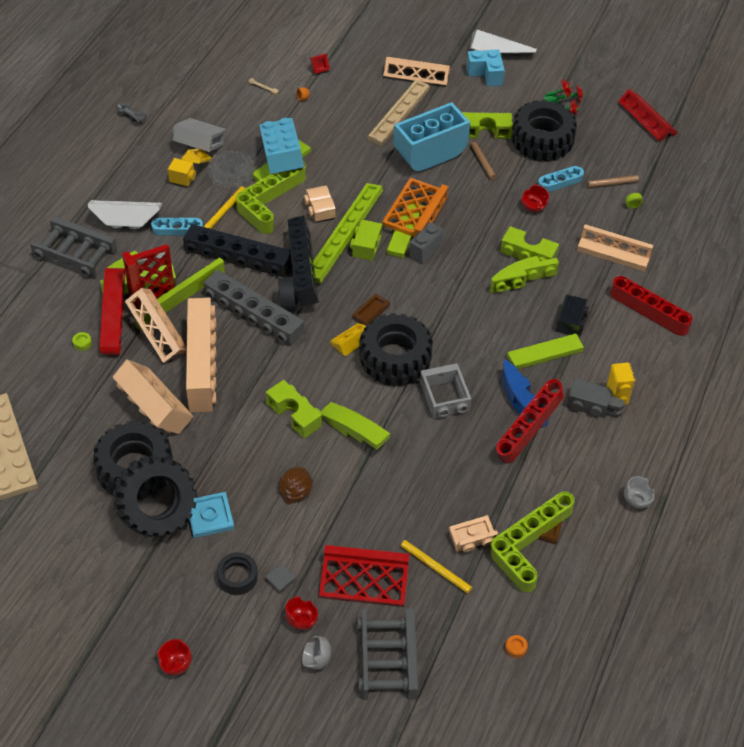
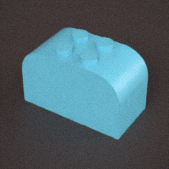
(432, 137)

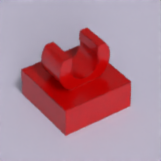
(319, 63)

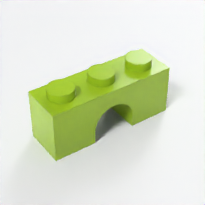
(498, 123)
(515, 246)
(284, 398)

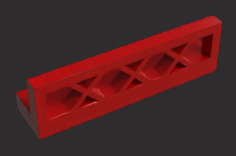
(646, 115)

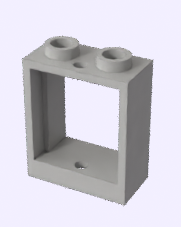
(444, 375)

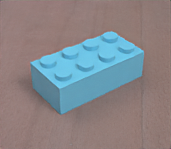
(281, 145)

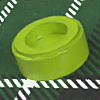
(634, 200)
(82, 341)

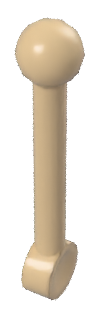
(274, 91)

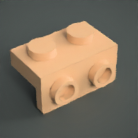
(472, 534)

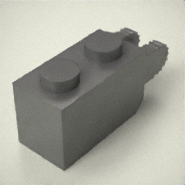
(594, 399)

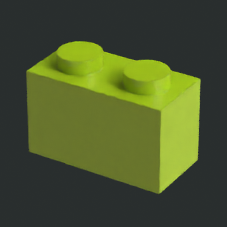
(366, 240)

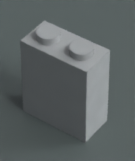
(199, 134)

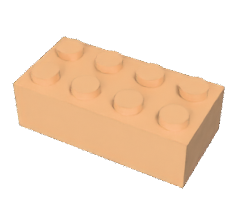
(152, 397)

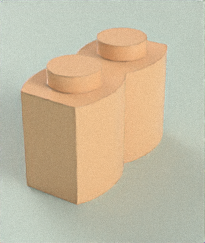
(320, 203)

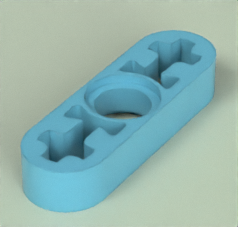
(571, 175)
(165, 222)

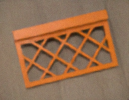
(430, 211)

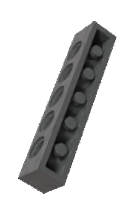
(254, 308)

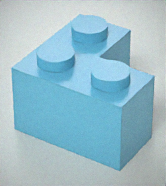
(487, 64)

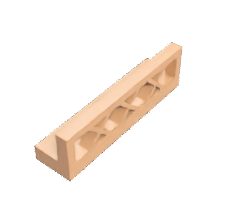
(419, 66)
(614, 250)
(162, 321)

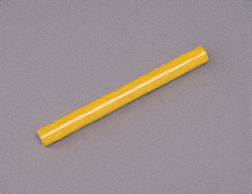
(223, 209)
(436, 566)

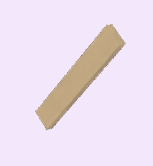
(398, 112)

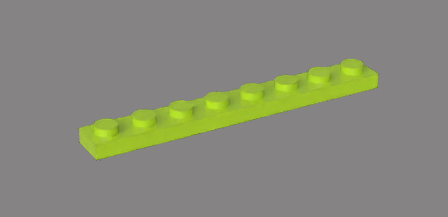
(345, 230)

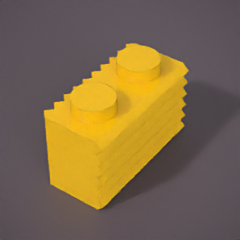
(621, 381)

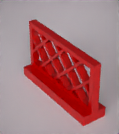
(134, 270)
(363, 558)

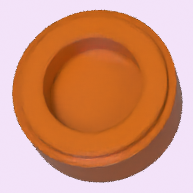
(516, 646)

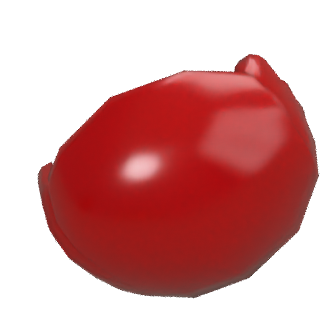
(535, 198)
(300, 614)
(174, 657)

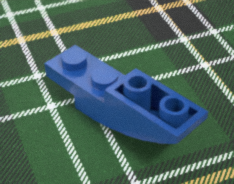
(517, 388)

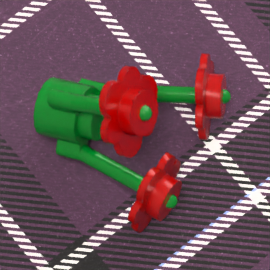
(567, 88)

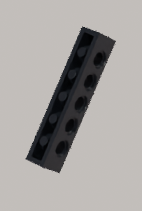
(237, 250)
(302, 261)

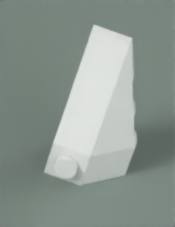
(485, 41)

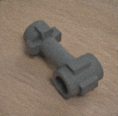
(136, 117)

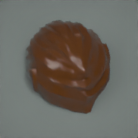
(295, 485)

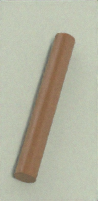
(483, 161)
(613, 181)

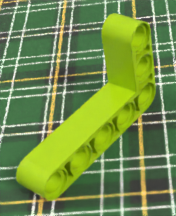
(253, 198)
(528, 535)

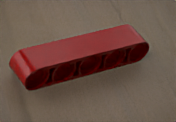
(651, 305)
(112, 311)
(532, 411)

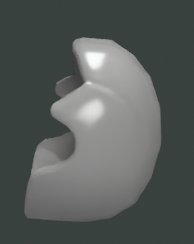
(638, 492)
(317, 653)

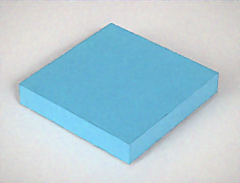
(211, 515)

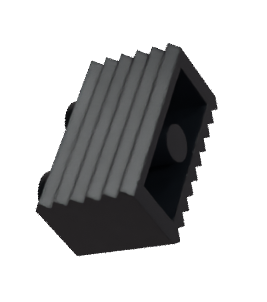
(571, 315)

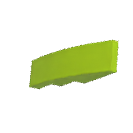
(354, 424)

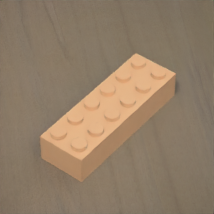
(201, 355)

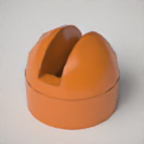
(302, 94)

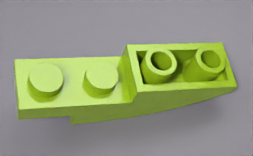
(518, 273)

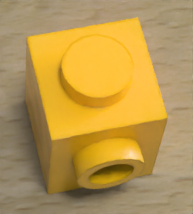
(181, 172)

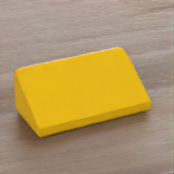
(197, 156)
(348, 340)

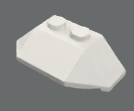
(124, 213)

